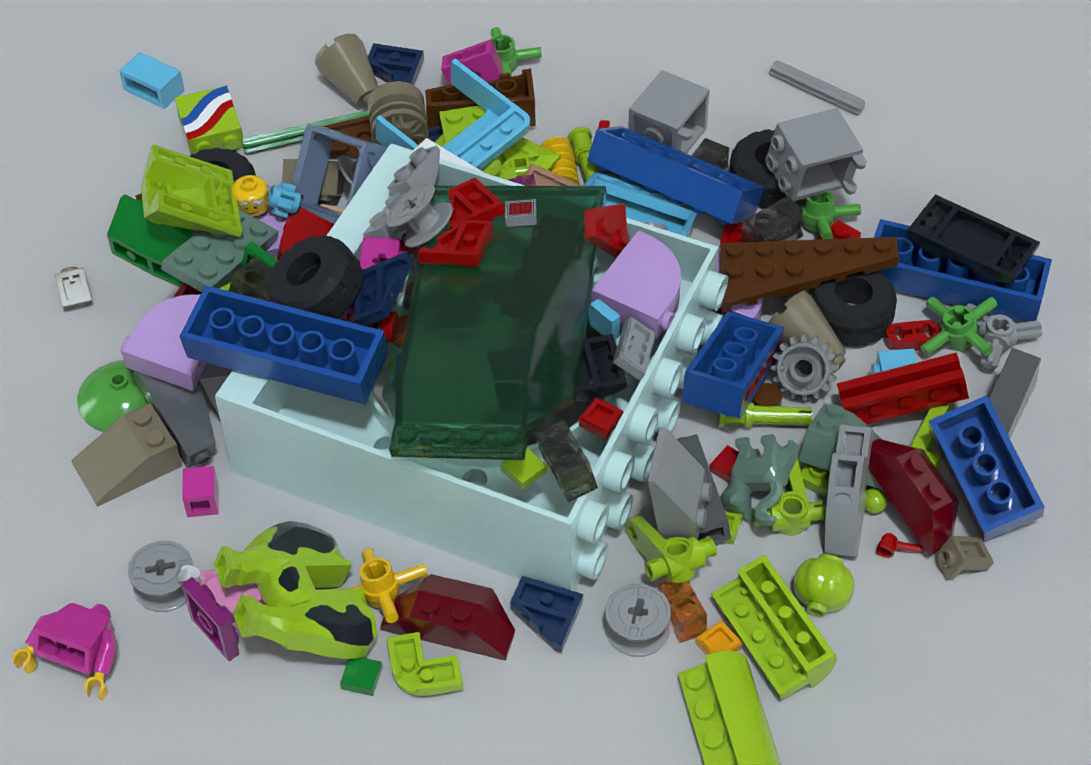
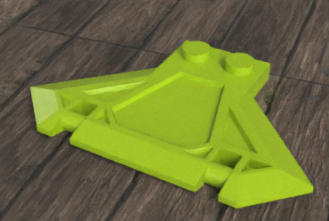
(514, 160)

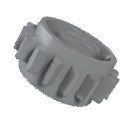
(796, 381)

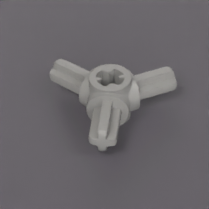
(1001, 333)

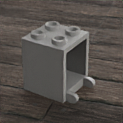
(671, 111)
(815, 155)

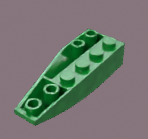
(143, 241)

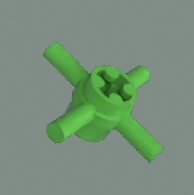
(508, 54)
(820, 213)
(959, 326)

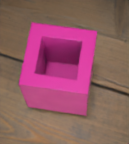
(200, 491)

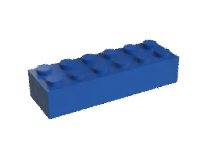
(675, 175)
(956, 284)
(285, 344)

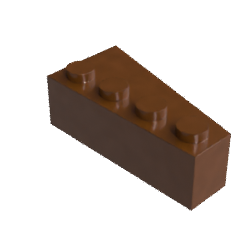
(516, 88)

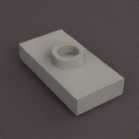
(634, 348)

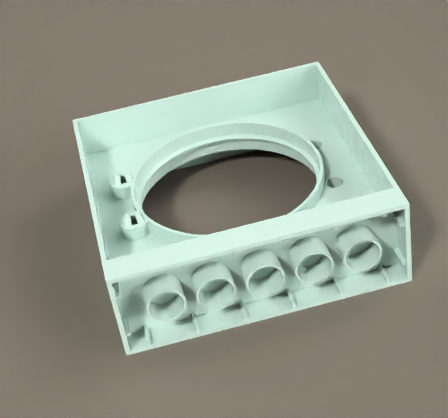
(468, 507)

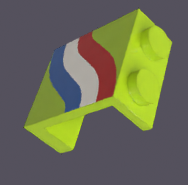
(210, 120)

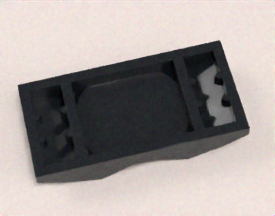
(973, 240)
(598, 373)

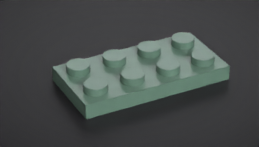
(213, 256)

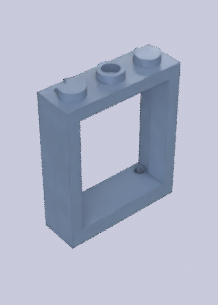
(313, 164)

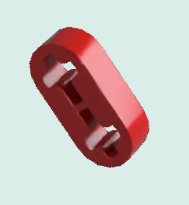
(912, 334)

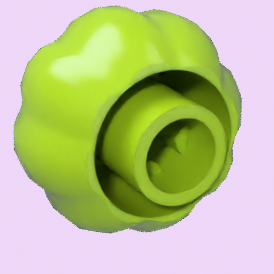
(823, 584)

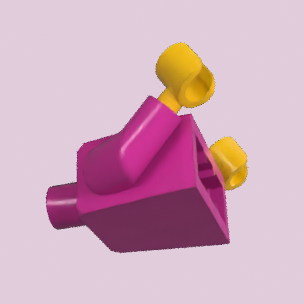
(75, 639)

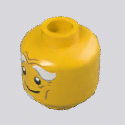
(251, 194)

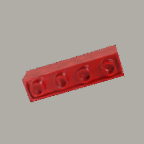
(905, 389)

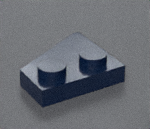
(396, 62)
(381, 288)
(547, 609)

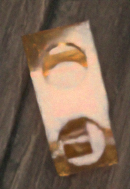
(686, 610)

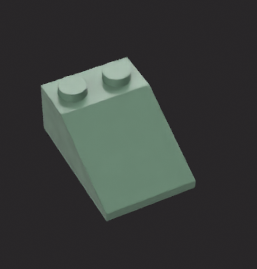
(823, 434)

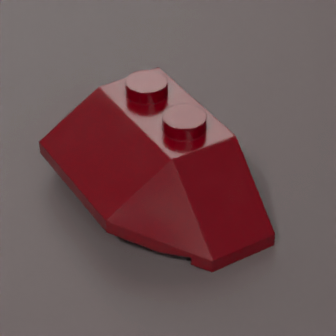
(915, 491)
(454, 616)

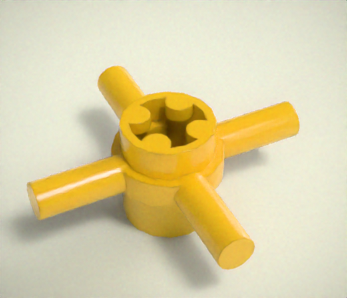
(382, 583)

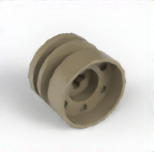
(401, 106)

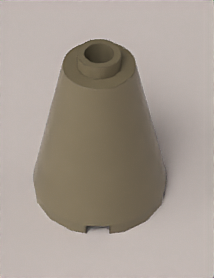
(348, 68)
(805, 317)

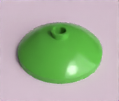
(108, 395)

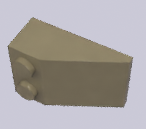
(127, 455)

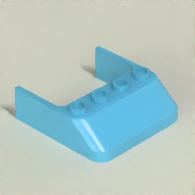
(485, 138)
(646, 206)

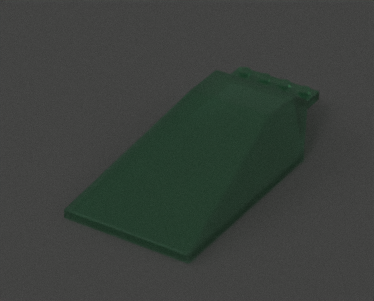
(495, 343)

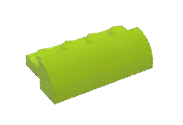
(775, 628)
(728, 712)

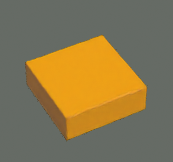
(718, 639)

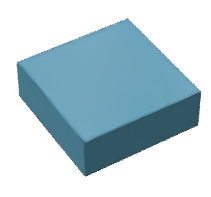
(604, 319)

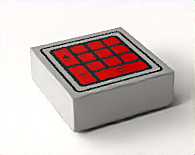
(520, 213)

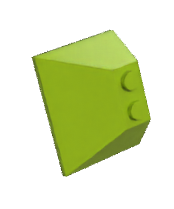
(189, 193)

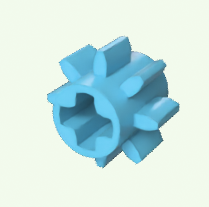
(283, 199)

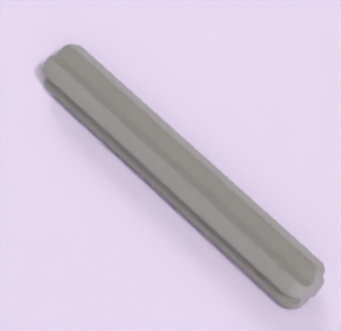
(817, 87)

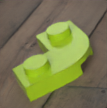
(419, 675)

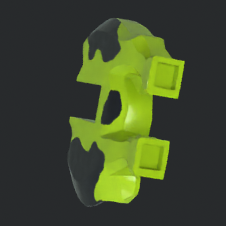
(288, 567)

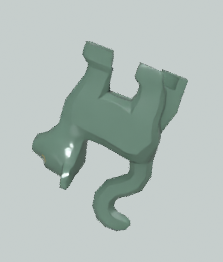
(759, 473)

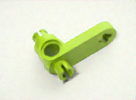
(794, 502)
(669, 558)

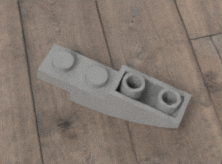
(420, 169)
(847, 491)

